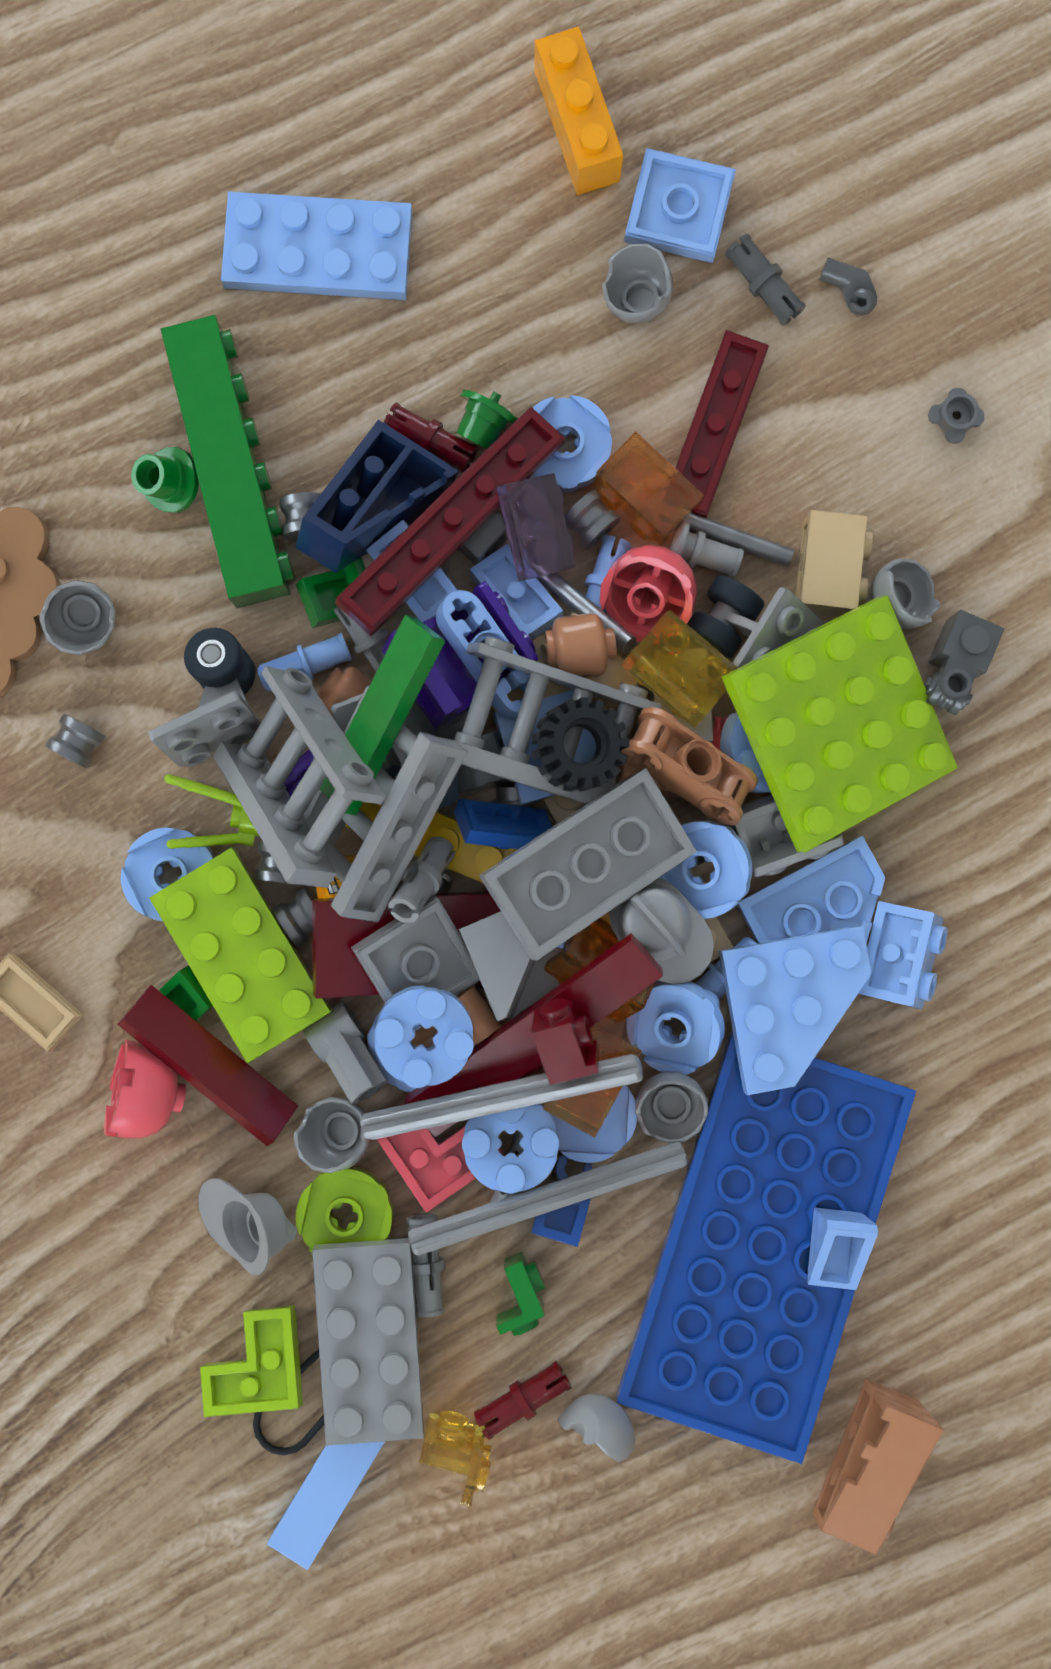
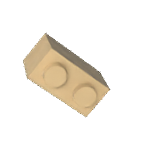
(832, 562)

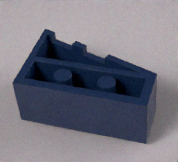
(370, 494)

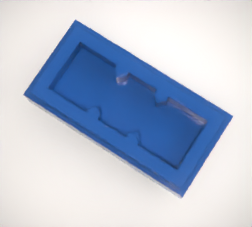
(500, 824)

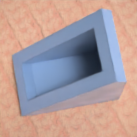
(839, 1248)

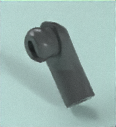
(854, 283)

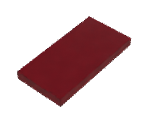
(334, 962)

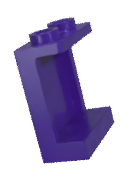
(449, 683)

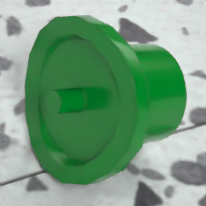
(484, 418)
(166, 479)

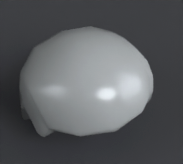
(638, 283)
(908, 590)
(78, 617)
(671, 1107)
(331, 1135)
(601, 1423)

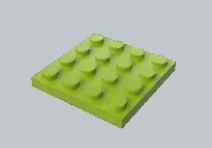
(840, 723)

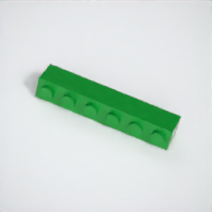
(226, 461)

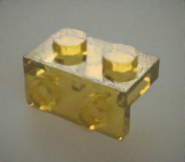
(680, 668)
(459, 1448)

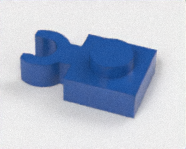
(567, 1222)

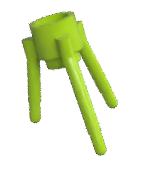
(239, 818)

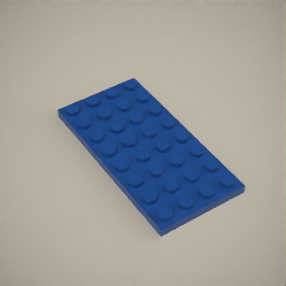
(729, 1319)

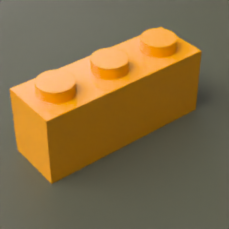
(578, 110)

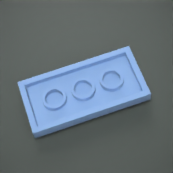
(317, 245)

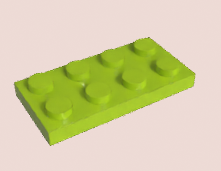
(240, 954)

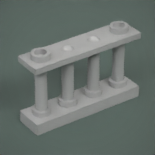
(513, 760)
(262, 789)
(397, 827)

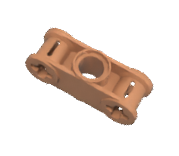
(715, 784)

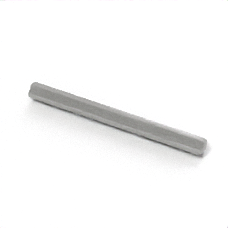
(496, 1099)
(547, 1198)

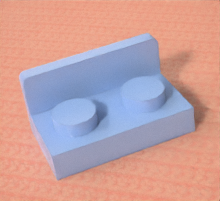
(903, 954)

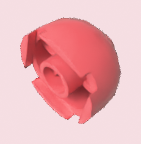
(646, 586)
(142, 1093)

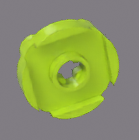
(329, 1191)

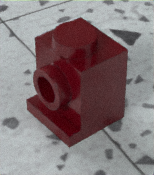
(564, 1042)

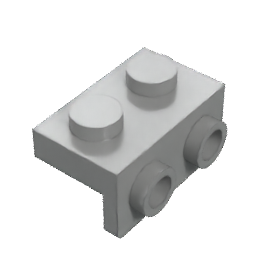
(769, 839)

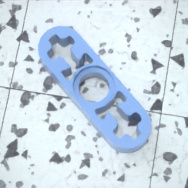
(457, 632)

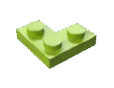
(269, 1375)

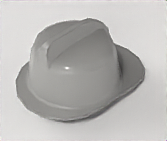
(667, 930)
(245, 1224)

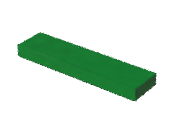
(390, 696)

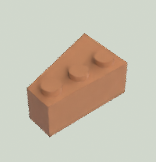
(875, 1466)

